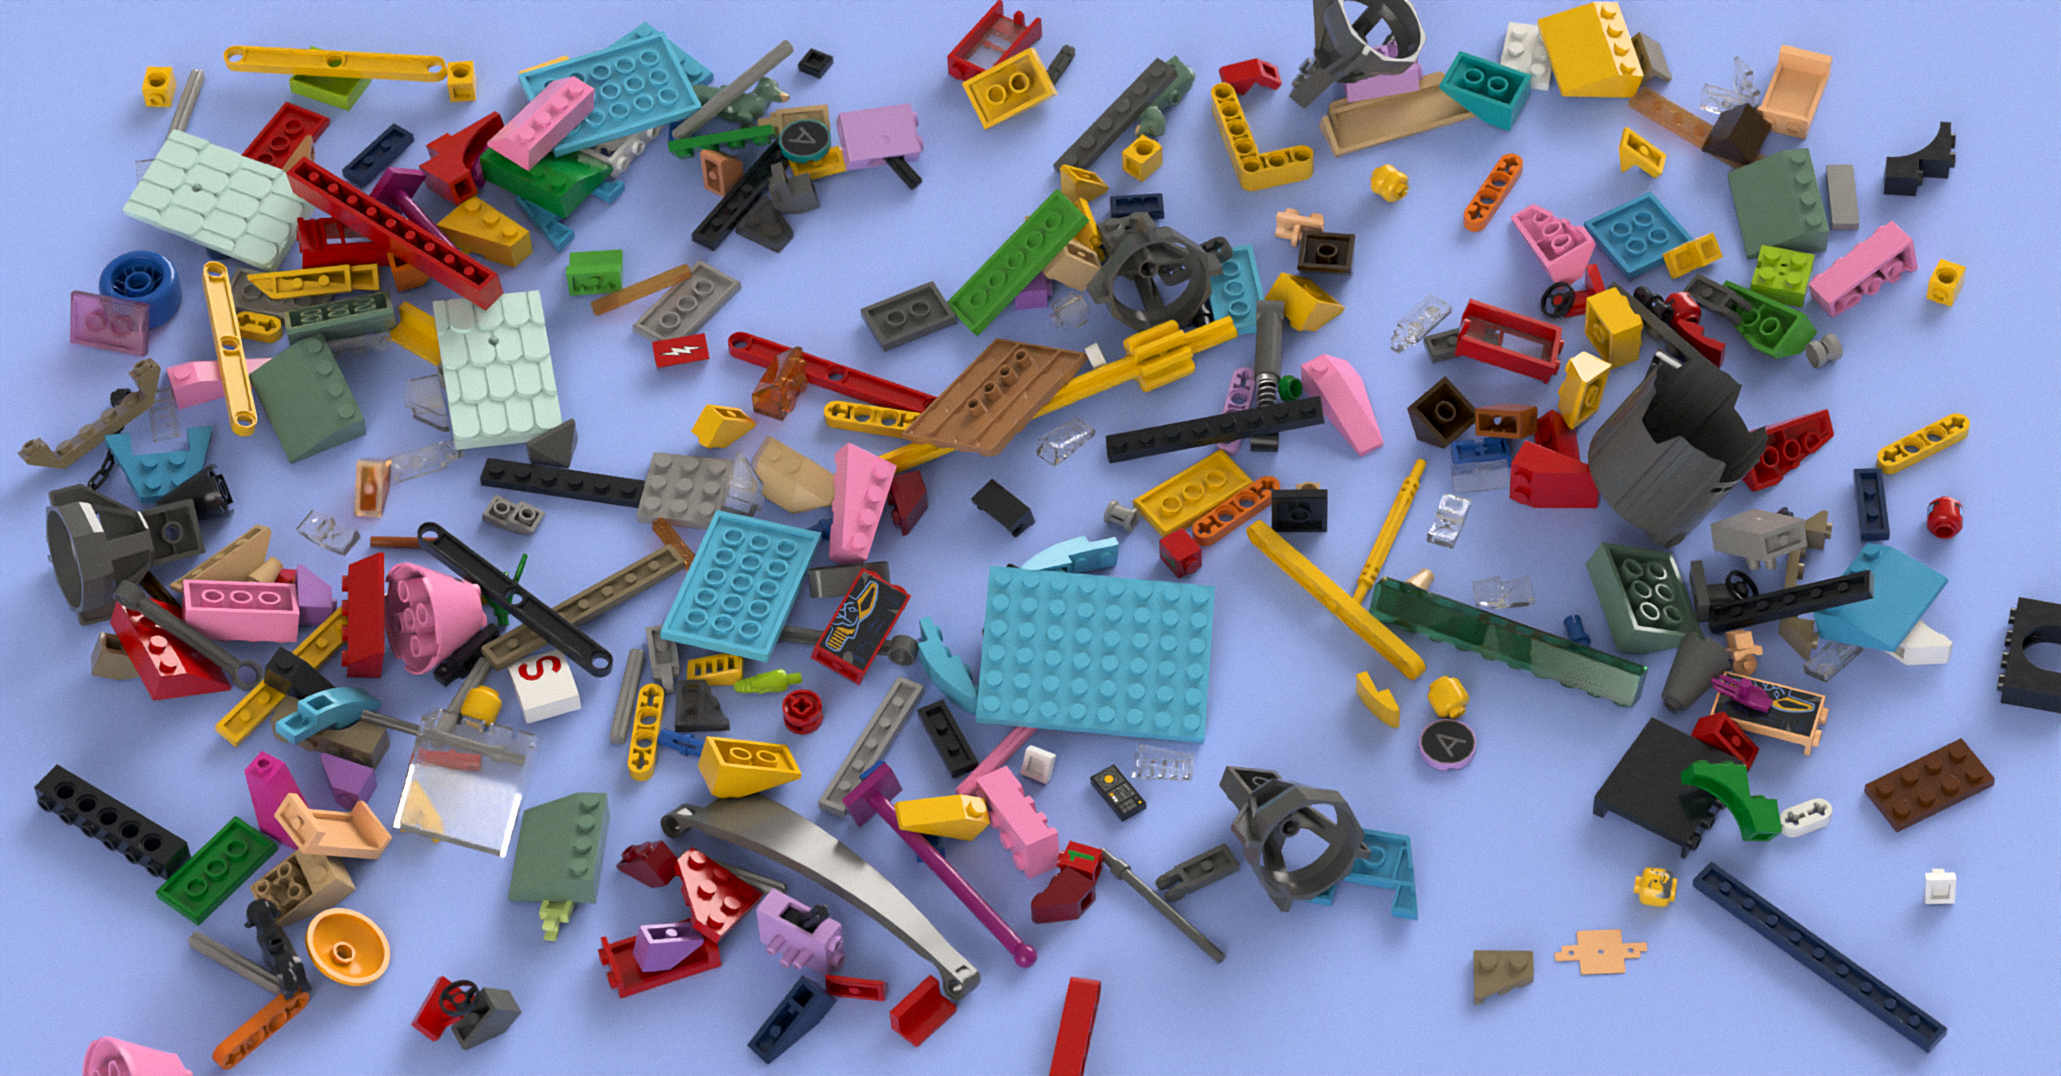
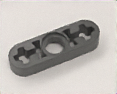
(1180, 275)

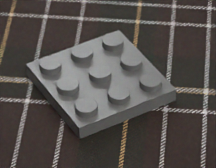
(683, 490)

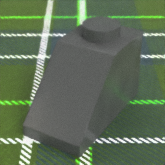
(488, 1019)

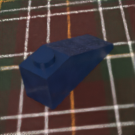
(792, 1019)

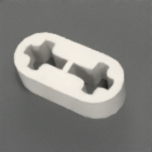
(1095, 355)
(1806, 819)

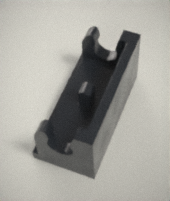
(1004, 507)

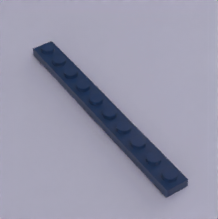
(1820, 957)

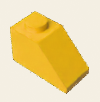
(721, 426)

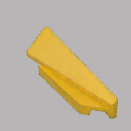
(317, 281)

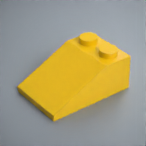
(1010, 88)
(745, 766)

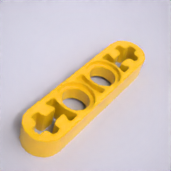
(874, 424)
(1925, 446)
(643, 731)

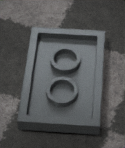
(908, 316)

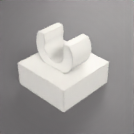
(1038, 764)
(1939, 887)

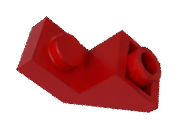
(1247, 73)

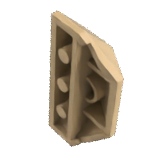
(792, 478)
(233, 561)

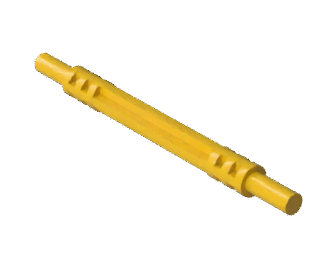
(1389, 531)

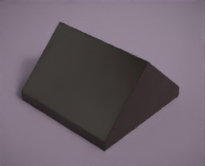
(1737, 135)
(1326, 253)
(1441, 414)

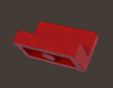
(1556, 435)
(921, 1012)

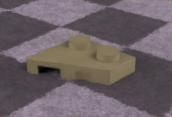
(1500, 972)

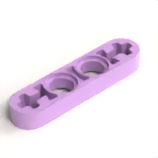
(1236, 391)

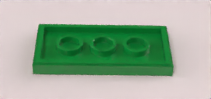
(216, 870)

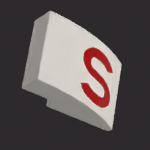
(544, 686)

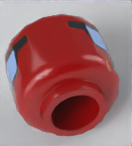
(1684, 308)
(1945, 517)

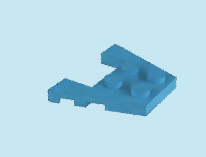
(548, 223)
(159, 473)
(1387, 867)

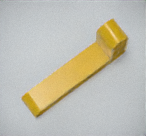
(1254, 169)

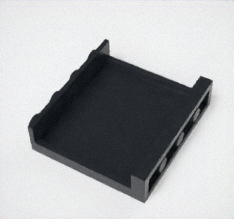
(1650, 789)

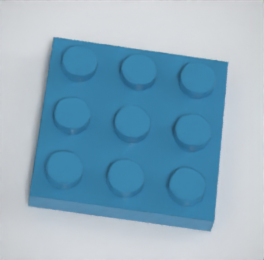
(1637, 234)

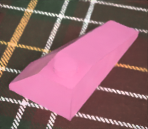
(1555, 243)
(201, 380)
(1343, 400)

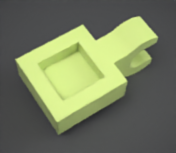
(553, 914)

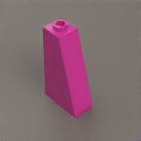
(268, 786)

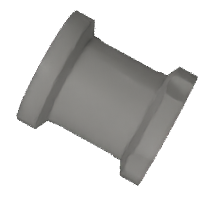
(1121, 516)

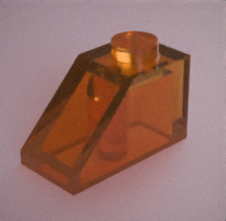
(372, 486)

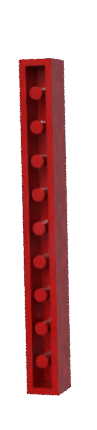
(395, 233)

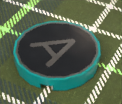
(805, 141)

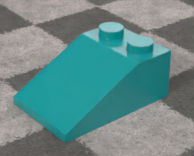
(1487, 89)

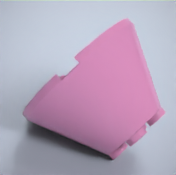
(429, 615)
(122, 1058)

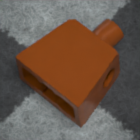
(1515, 423)

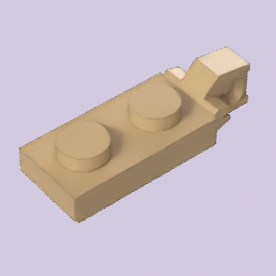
(784, 117)

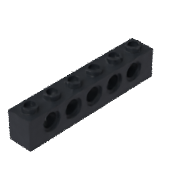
(112, 823)

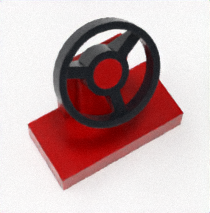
(1573, 302)
(445, 1006)

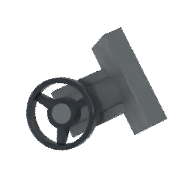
(1713, 594)

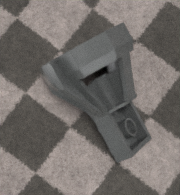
(1343, 51)
(1136, 252)
(122, 547)
(1277, 810)

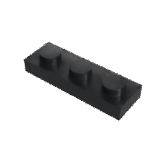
(947, 738)

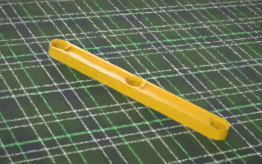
(317, 62)
(231, 362)
(1336, 600)

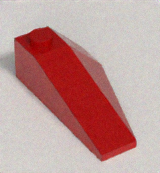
(1787, 446)

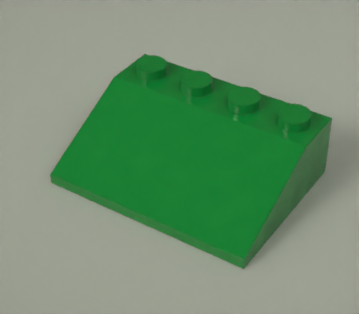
(553, 183)

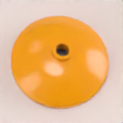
(347, 947)

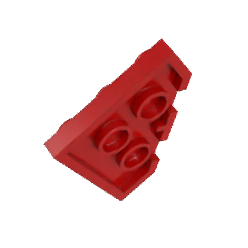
(713, 894)

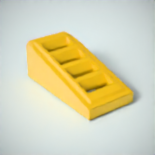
(717, 678)

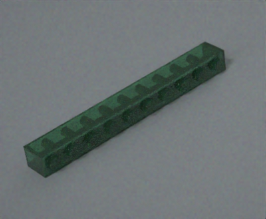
(1508, 642)

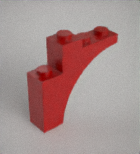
(455, 156)

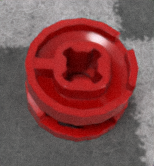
(802, 710)

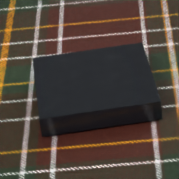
(1299, 510)

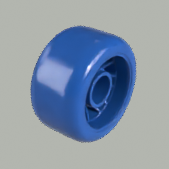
(145, 279)

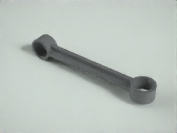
(135, 599)
(900, 650)

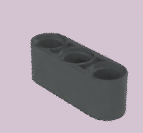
(837, 579)

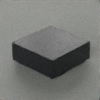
(815, 63)

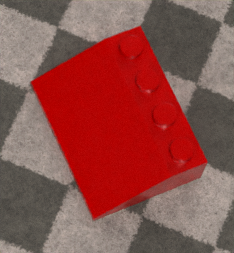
(162, 660)

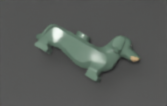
(747, 106)
(1151, 119)

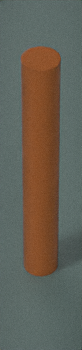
(396, 542)

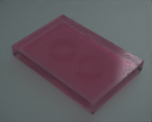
(109, 323)

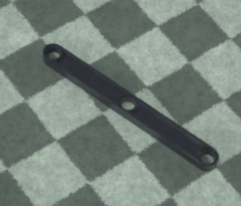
(529, 611)

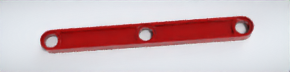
(818, 370)

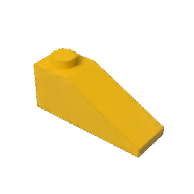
(944, 816)

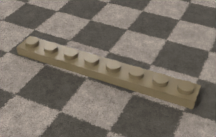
(588, 604)

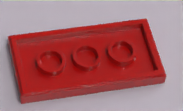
(284, 134)

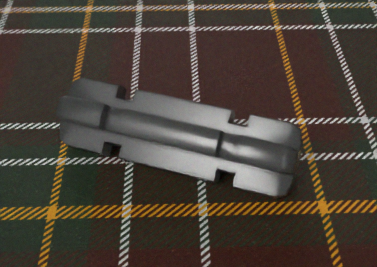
(1060, 63)

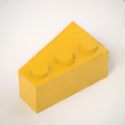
(486, 231)

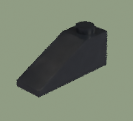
(294, 675)

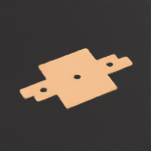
(1594, 940)

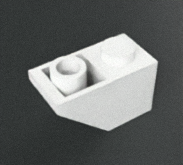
(1923, 647)

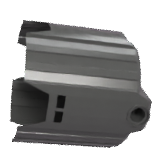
(1674, 450)

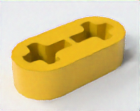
(261, 327)

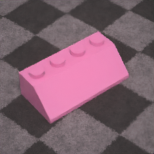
(544, 122)
(241, 610)

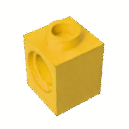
(461, 81)
(159, 86)
(1142, 158)
(1946, 282)

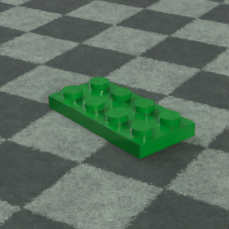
(732, 139)

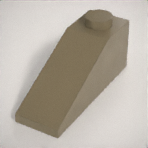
(111, 659)

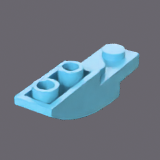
(1076, 556)
(945, 670)
(326, 708)

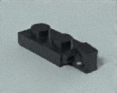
(465, 657)

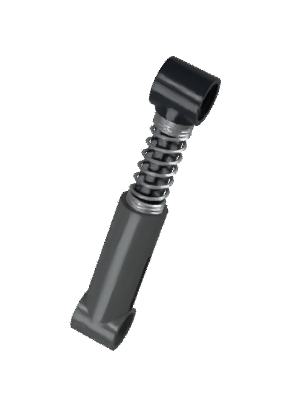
(1267, 364)

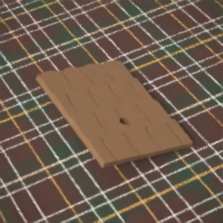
(995, 397)

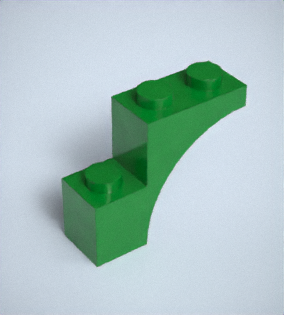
(1755, 815)

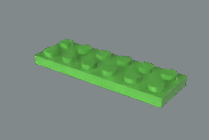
(1017, 262)

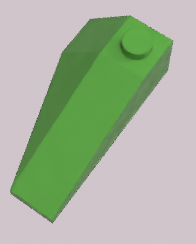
(1771, 325)

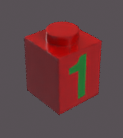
(1180, 553)
(1082, 859)

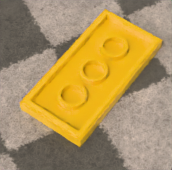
(1192, 493)

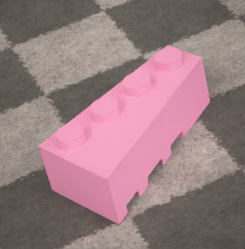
(1864, 269)
(860, 496)
(1020, 826)

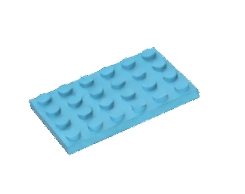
(634, 87)
(741, 586)

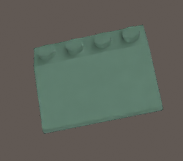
(1779, 204)
(342, 318)
(307, 399)
(1642, 598)
(561, 850)

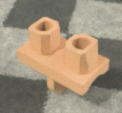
(1290, 225)
(1741, 648)

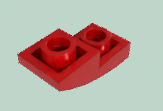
(1708, 347)

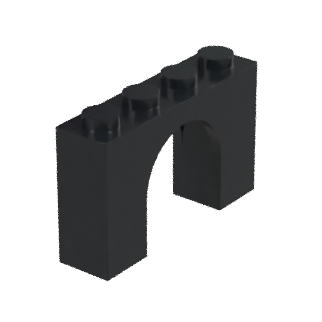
(2023, 682)

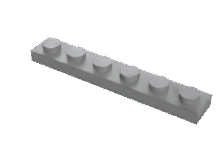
(872, 743)

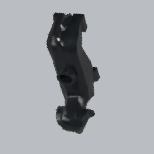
(276, 947)

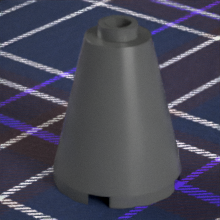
(1692, 671)

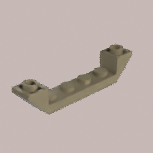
(145, 376)
(1797, 631)

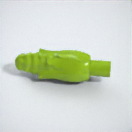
(768, 682)

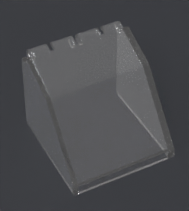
(467, 782)

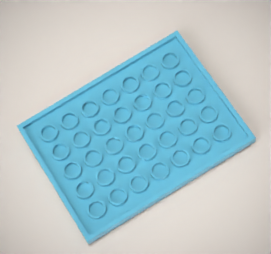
(1096, 654)

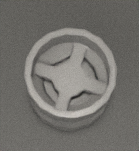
(1824, 350)

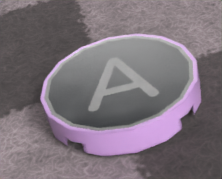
(1447, 744)

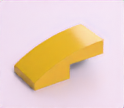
(1692, 255)
(1379, 703)

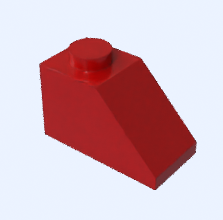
(1726, 736)

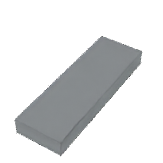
(1842, 197)

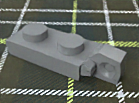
(663, 658)

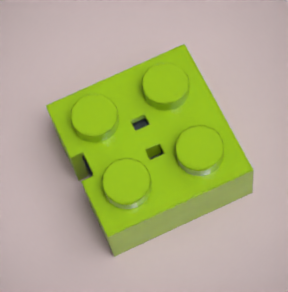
(1783, 275)

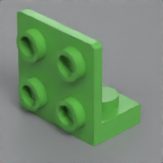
(595, 272)

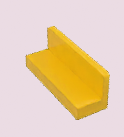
(417, 333)

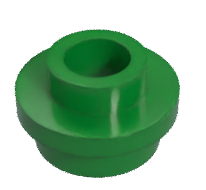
(1289, 388)

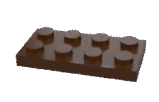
(1929, 785)

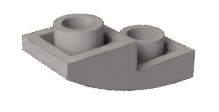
(512, 517)

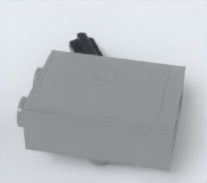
(1759, 536)

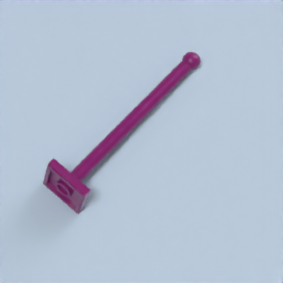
(396, 191)
(874, 797)

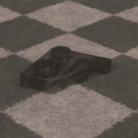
(765, 226)
(697, 708)

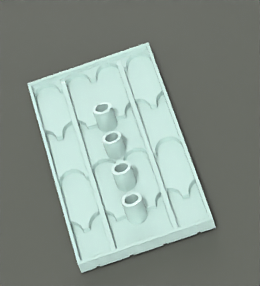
(220, 201)
(497, 370)

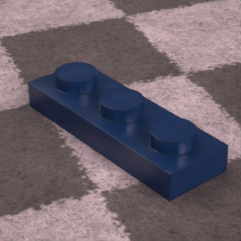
(378, 155)
(1871, 504)

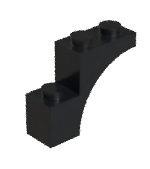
(1907, 172)

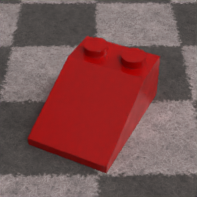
(1551, 479)

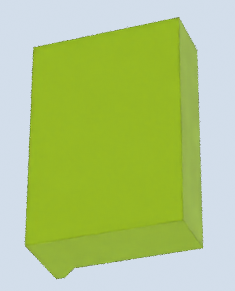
(335, 91)

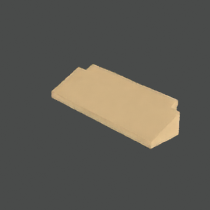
(1390, 118)

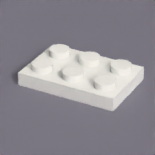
(1527, 53)

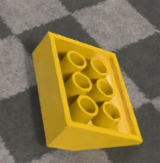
(1591, 51)

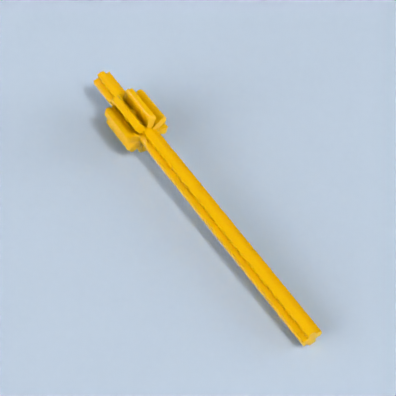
(1152, 359)

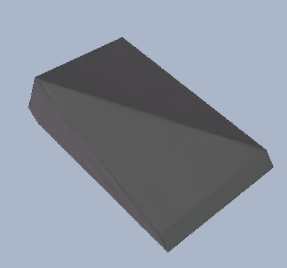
(554, 446)

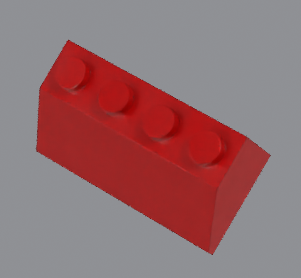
(364, 617)

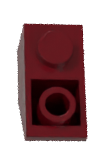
(908, 500)
(649, 863)
(1064, 898)

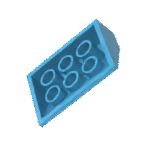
(1900, 599)

